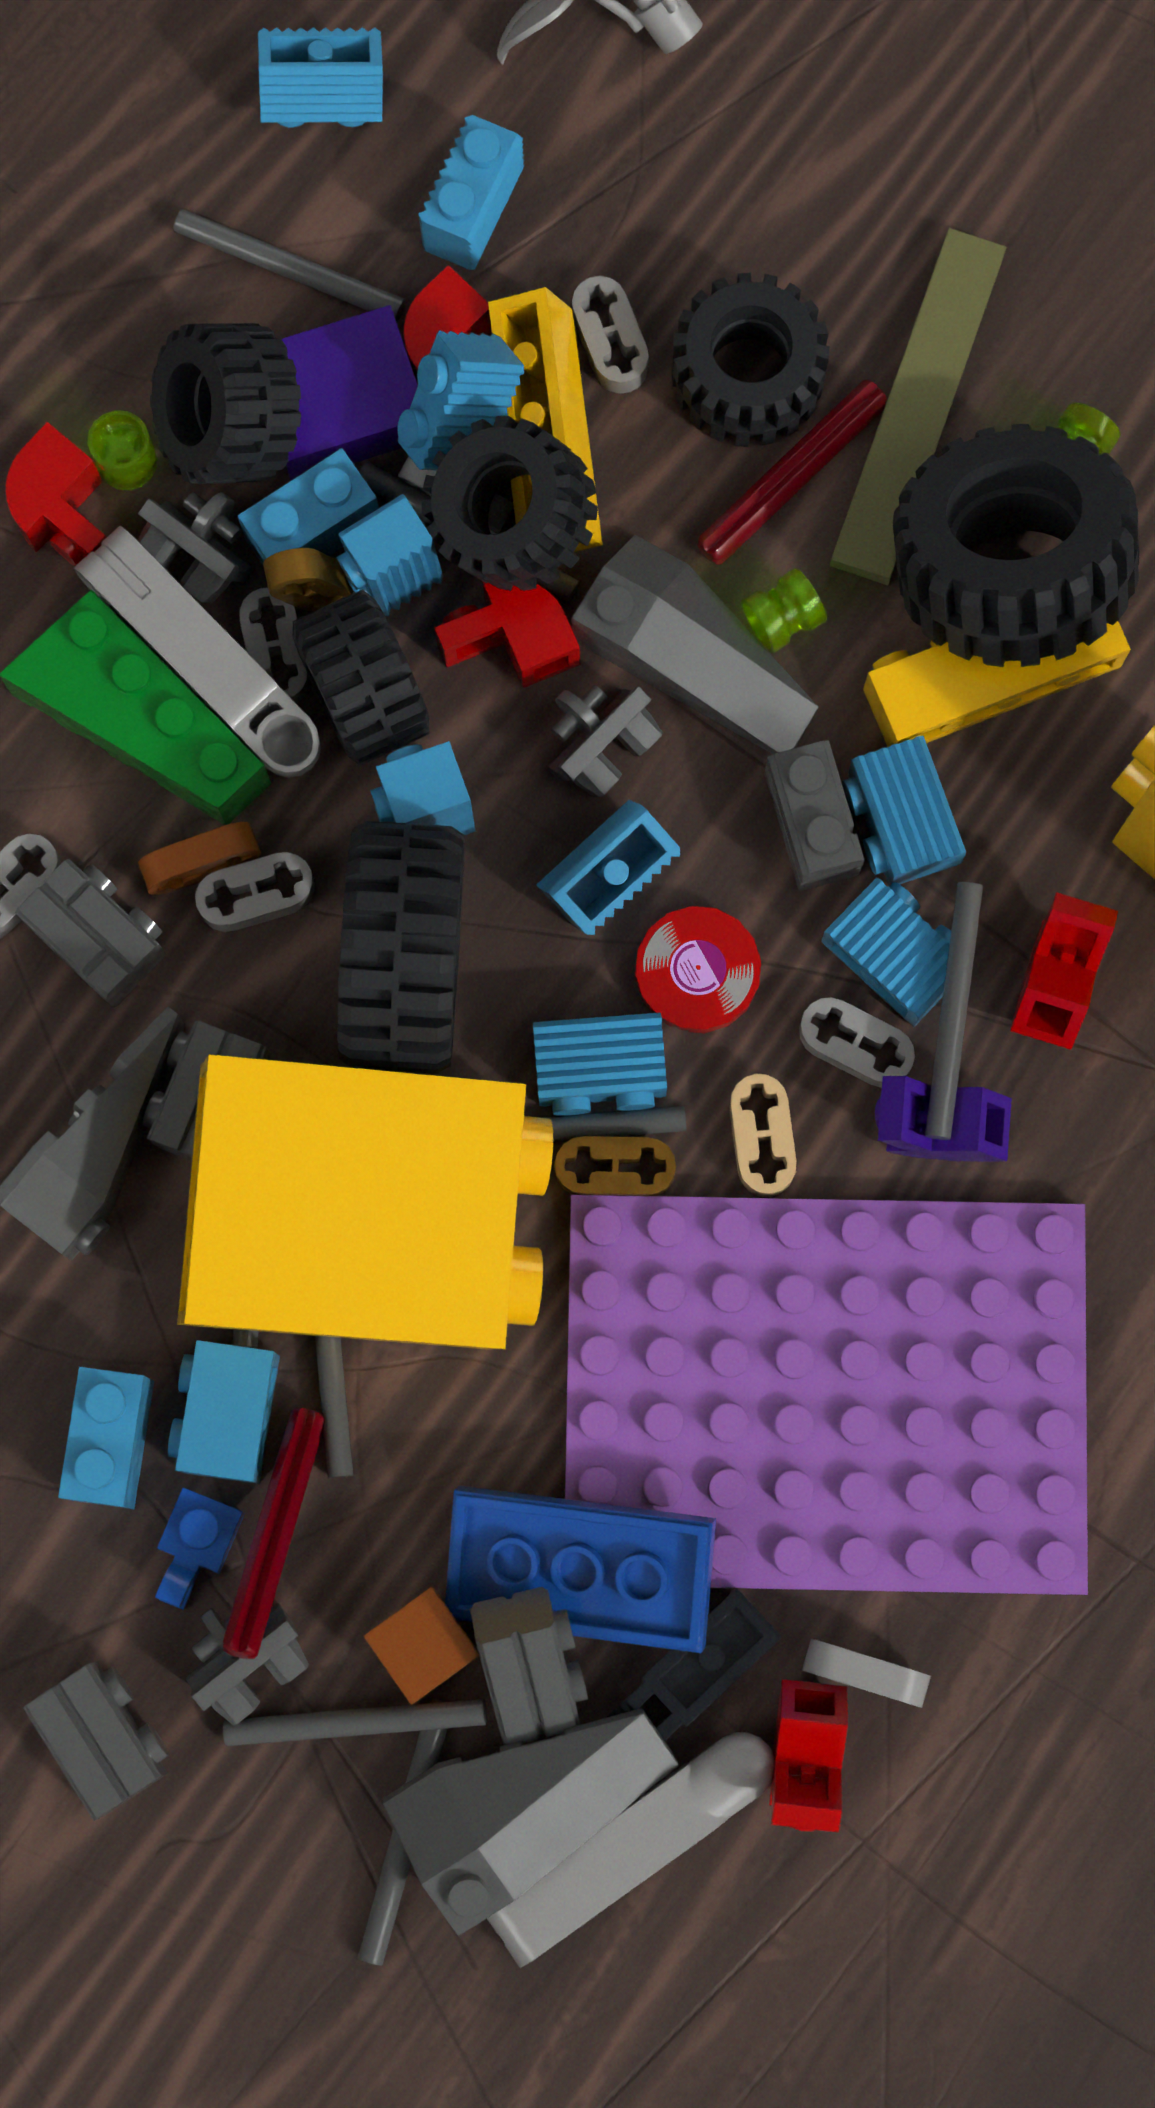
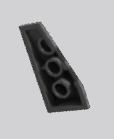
(681, 638)
(74, 1179)
(508, 1818)

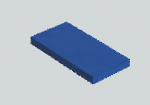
(611, 1566)

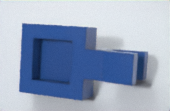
(198, 1537)

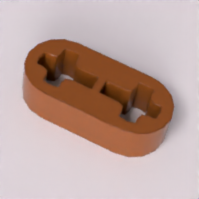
(198, 856)

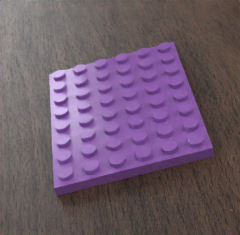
(838, 1386)

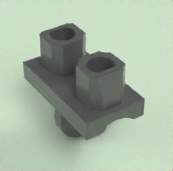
(215, 563)
(621, 718)
(222, 1677)

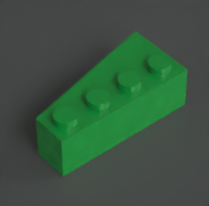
(123, 698)

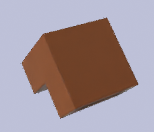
(422, 1645)

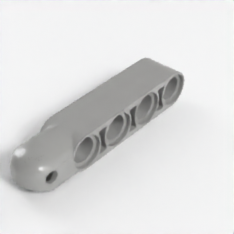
(201, 654)
(637, 1844)

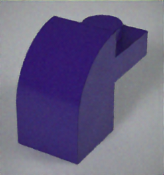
(978, 1125)

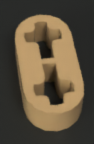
(778, 1133)

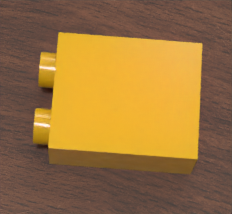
(361, 1204)

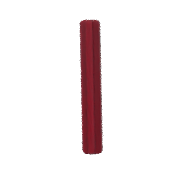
(792, 472)
(273, 1534)

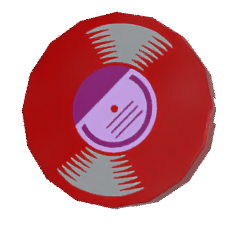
(698, 969)

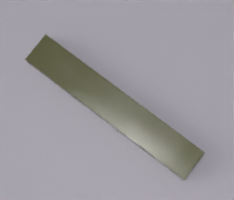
(918, 400)

